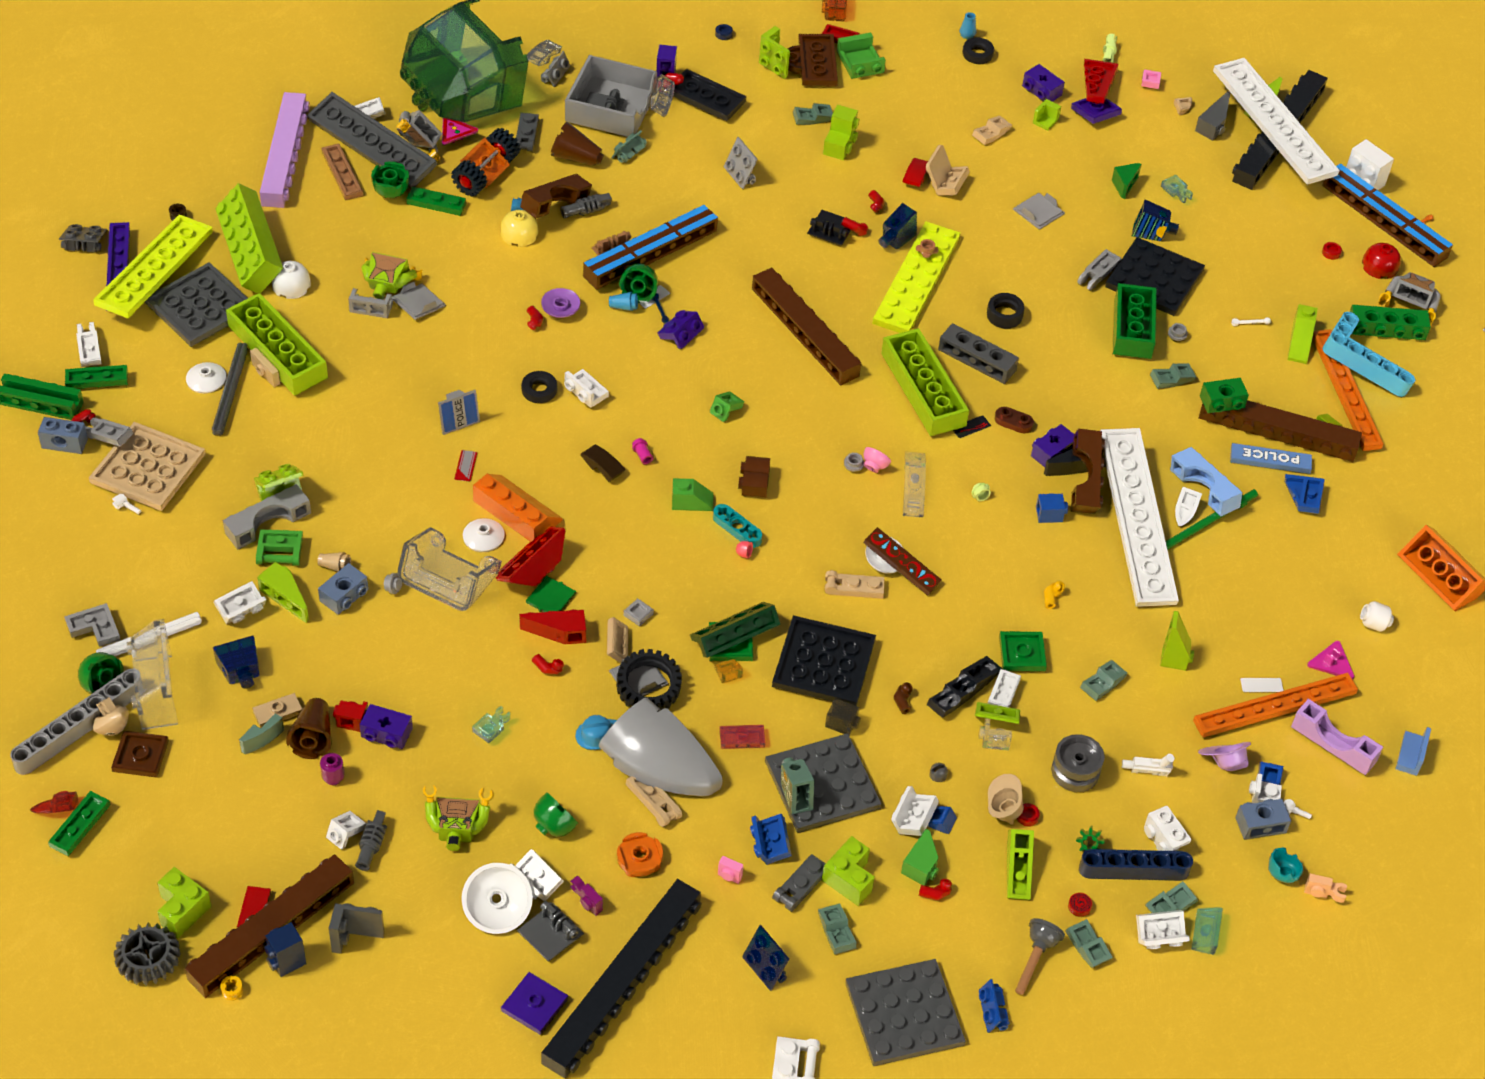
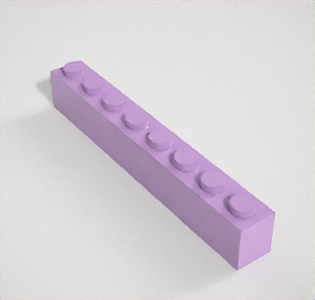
(284, 149)

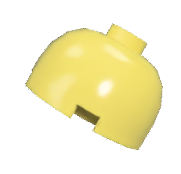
(519, 228)

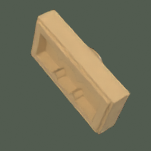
(265, 367)
(617, 639)
(286, 707)

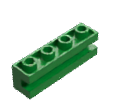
(40, 396)

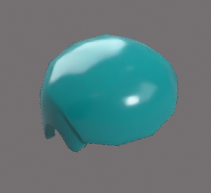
(1284, 866)

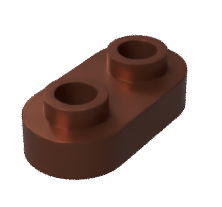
(1014, 420)

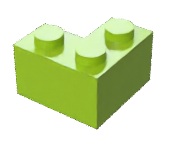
(841, 133)
(846, 872)
(184, 903)

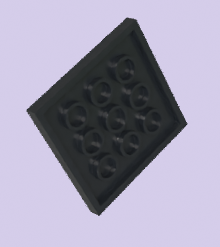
(1157, 268)
(824, 660)

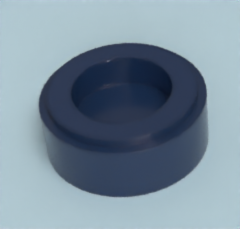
(723, 32)

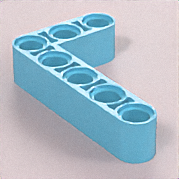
(1365, 361)

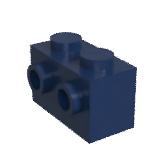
(285, 949)

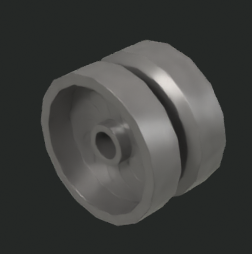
(1077, 763)

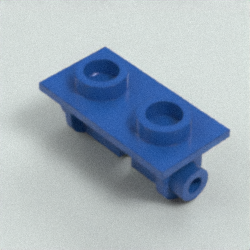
(991, 997)

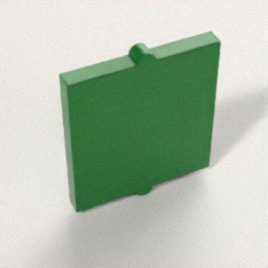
(550, 595)

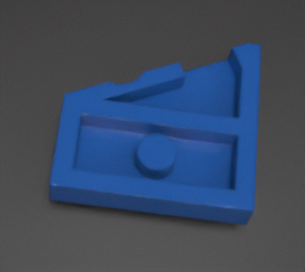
(1305, 492)

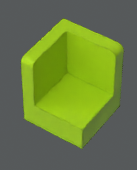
(1046, 114)

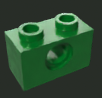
(1224, 395)

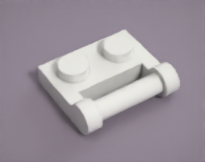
(788, 1054)

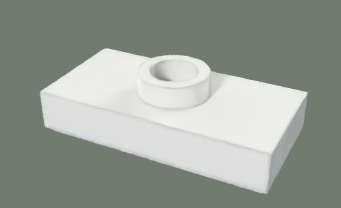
(372, 108)
(1004, 688)

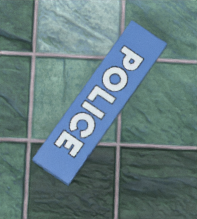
(1271, 458)

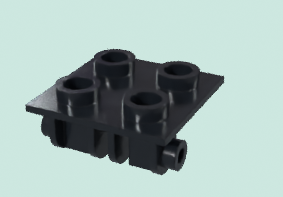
(829, 228)

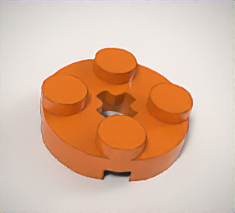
(637, 866)

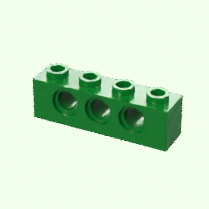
(1391, 322)

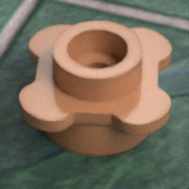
(927, 248)

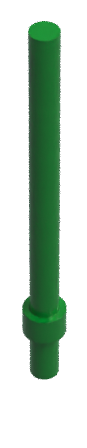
(1206, 521)

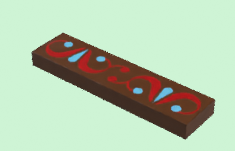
(902, 561)

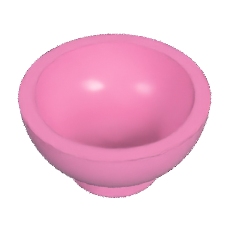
(875, 460)

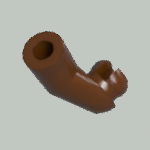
(901, 697)

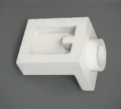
(1263, 790)
(344, 827)

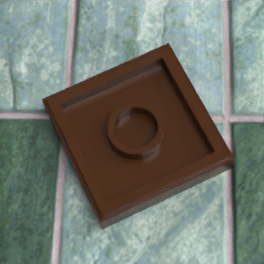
(140, 754)

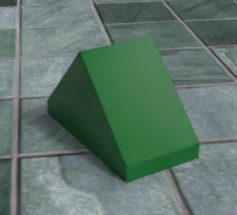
(1125, 177)

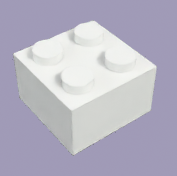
(1370, 164)

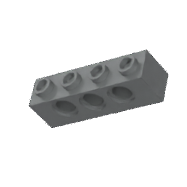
(978, 353)

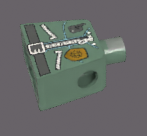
(793, 775)

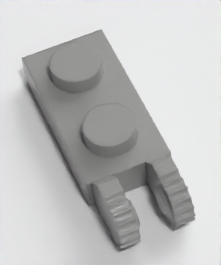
(1099, 269)
(108, 431)

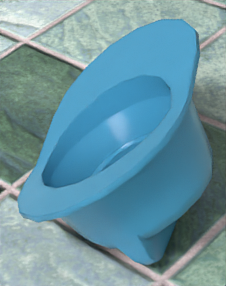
(592, 731)

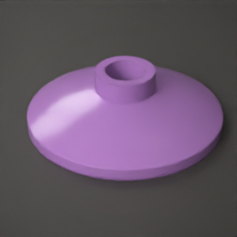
(560, 302)

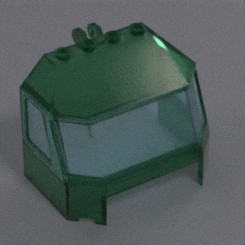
(463, 66)

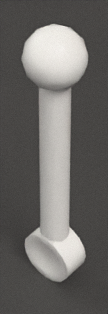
(1235, 322)

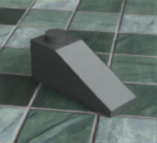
(1213, 119)

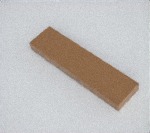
(342, 171)

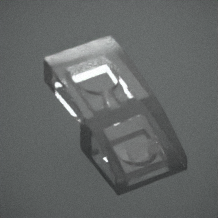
(543, 51)
(663, 96)

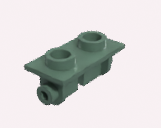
(623, 150)

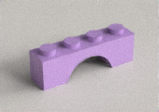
(1357, 752)

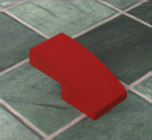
(916, 172)

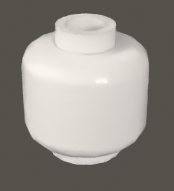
(1376, 616)

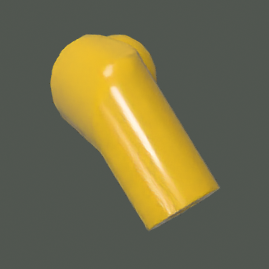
(1052, 592)

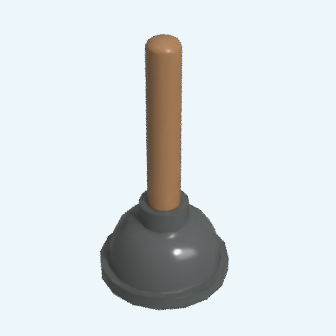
(1044, 936)

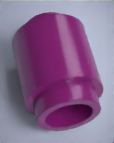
(332, 768)

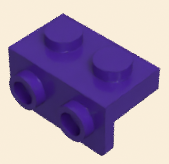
(682, 328)

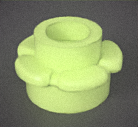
(981, 491)

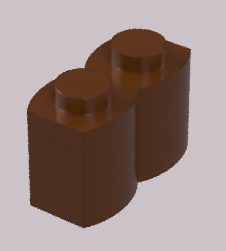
(755, 476)

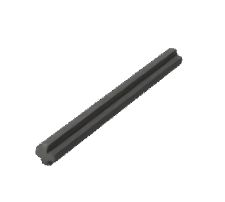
(229, 389)

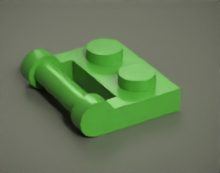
(279, 542)

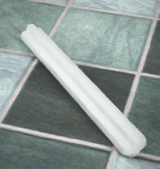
(172, 627)

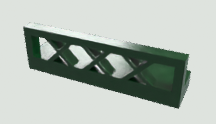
(736, 628)

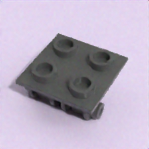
(609, 101)
(77, 235)
(550, 931)

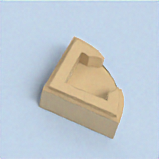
(1182, 105)

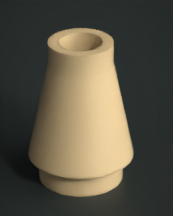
(334, 561)

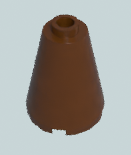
(576, 147)
(311, 730)

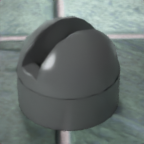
(941, 774)

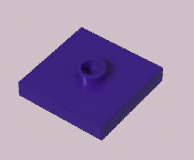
(1096, 112)
(534, 1003)

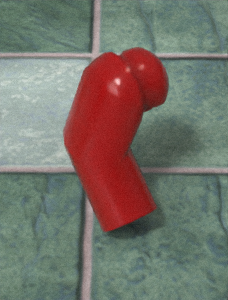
(677, 78)
(878, 201)
(858, 228)
(536, 318)
(84, 415)
(547, 667)
(937, 892)

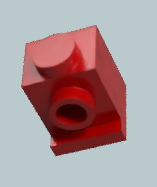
(349, 714)

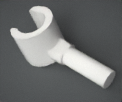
(120, 501)
(1290, 806)

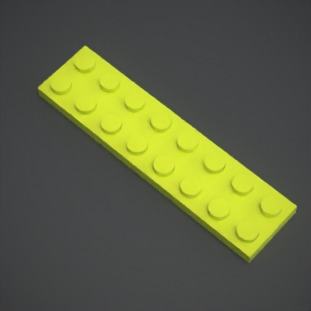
(153, 266)
(915, 280)

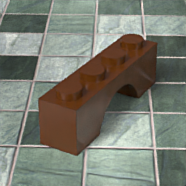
(569, 189)
(1088, 447)

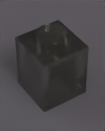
(842, 717)

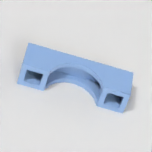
(1191, 466)

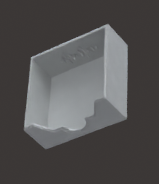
(601, 77)

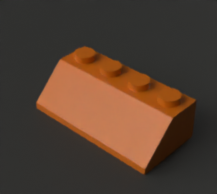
(514, 506)
(1443, 568)

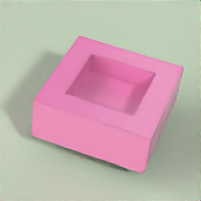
(1151, 79)
(730, 870)

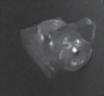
(995, 738)

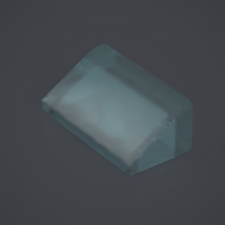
(1207, 930)

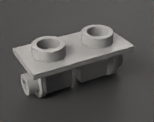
(556, 69)

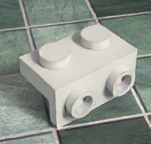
(585, 387)
(239, 603)
(914, 812)
(1165, 830)
(539, 874)
(1161, 929)

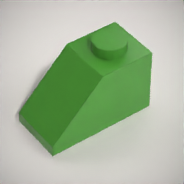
(691, 496)
(922, 860)

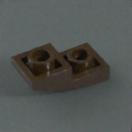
(602, 460)

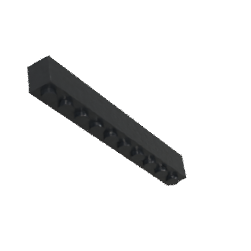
(1263, 151)
(621, 979)

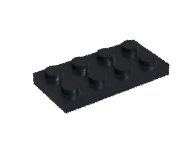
(709, 95)

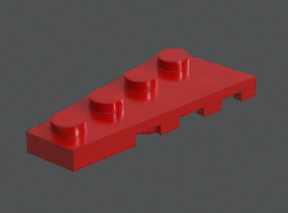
(1098, 79)

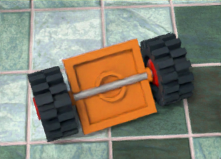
(485, 162)

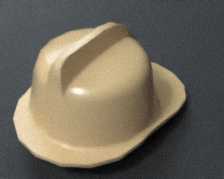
(1005, 798)

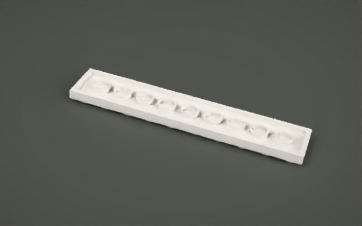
(1276, 121)
(1138, 518)

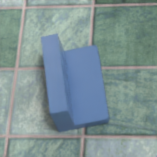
(1412, 752)

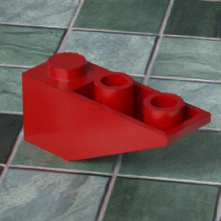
(559, 626)

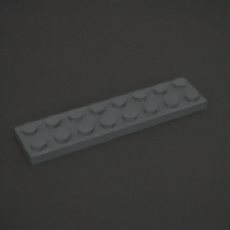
(370, 137)

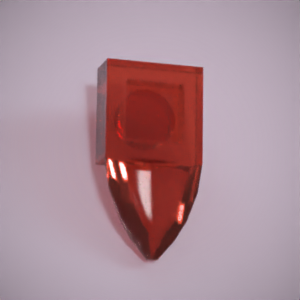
(60, 802)

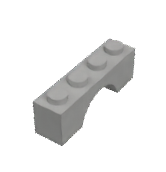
(287, 504)

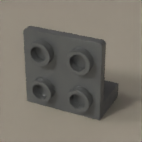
(354, 920)

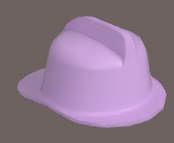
(1228, 756)

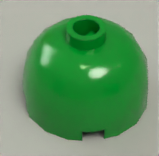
(390, 179)
(639, 280)
(98, 670)
(552, 817)

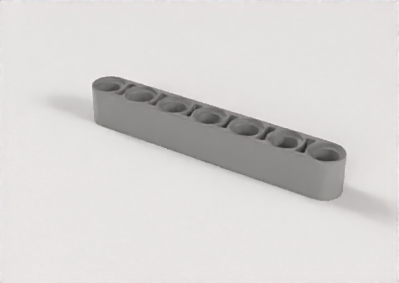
(70, 725)

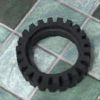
(657, 661)

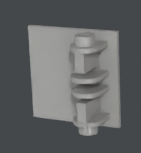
(741, 164)

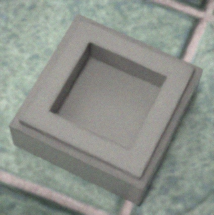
(638, 612)

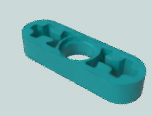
(734, 517)

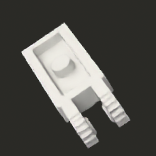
(88, 346)

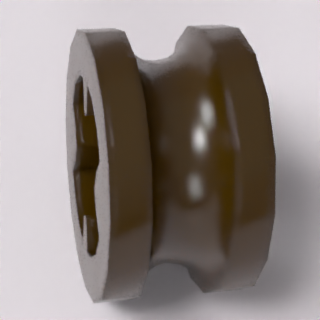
(173, 209)

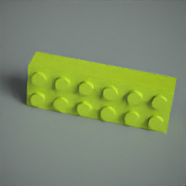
(249, 238)
(265, 328)
(925, 382)

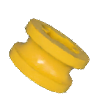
(231, 995)

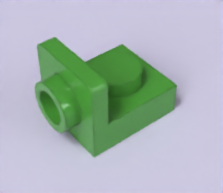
(724, 404)

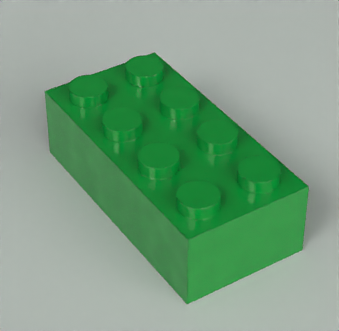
(1134, 321)

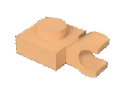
(1323, 886)

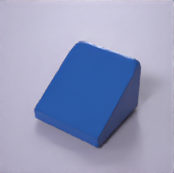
(1270, 772)
(943, 819)

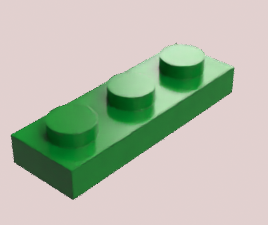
(436, 201)
(96, 376)
(79, 823)

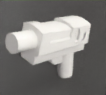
(1158, 767)

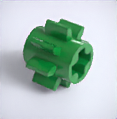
(1095, 837)

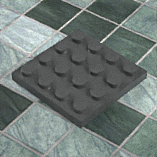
(196, 303)
(839, 782)
(904, 1012)

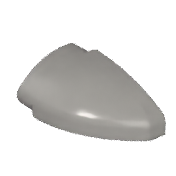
(660, 751)

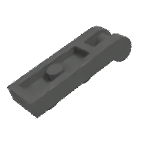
(527, 130)
(800, 883)

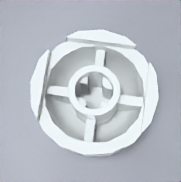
(292, 280)

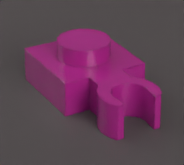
(589, 897)

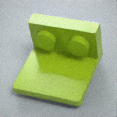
(772, 54)
(271, 483)

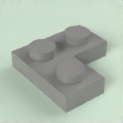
(94, 619)

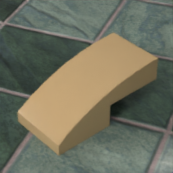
(993, 130)

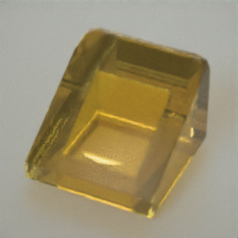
(729, 670)

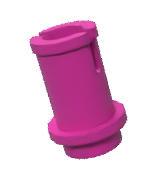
(640, 447)

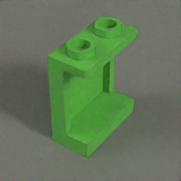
(860, 56)

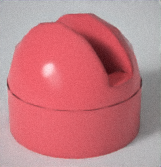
(744, 549)

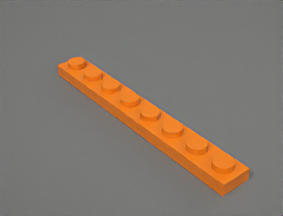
(1349, 395)
(1274, 705)

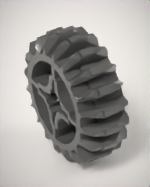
(133, 961)

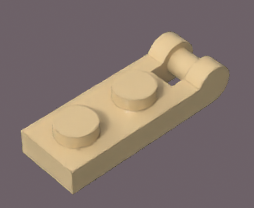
(854, 585)
(655, 800)

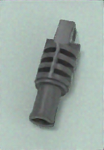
(586, 205)
(371, 840)

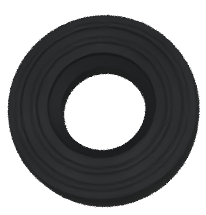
(980, 43)
(539, 396)

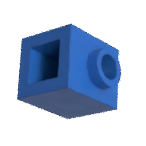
(1051, 508)

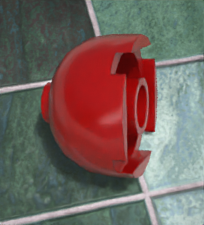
(1381, 260)

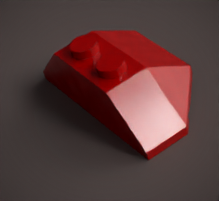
(535, 559)

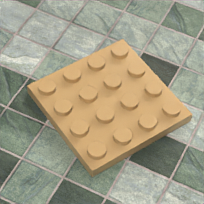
(148, 466)

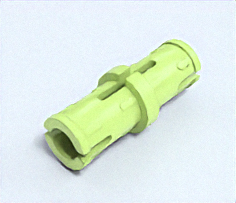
(1110, 48)

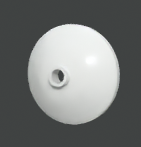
(514, 893)

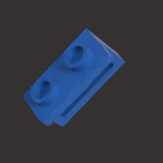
(770, 838)

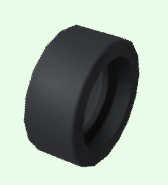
(1005, 300)

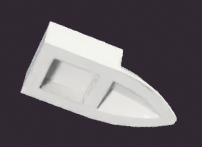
(1186, 505)

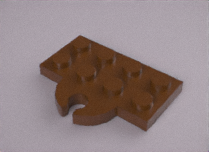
(814, 60)

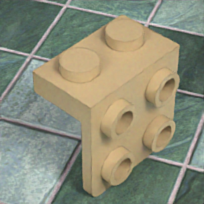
(944, 178)

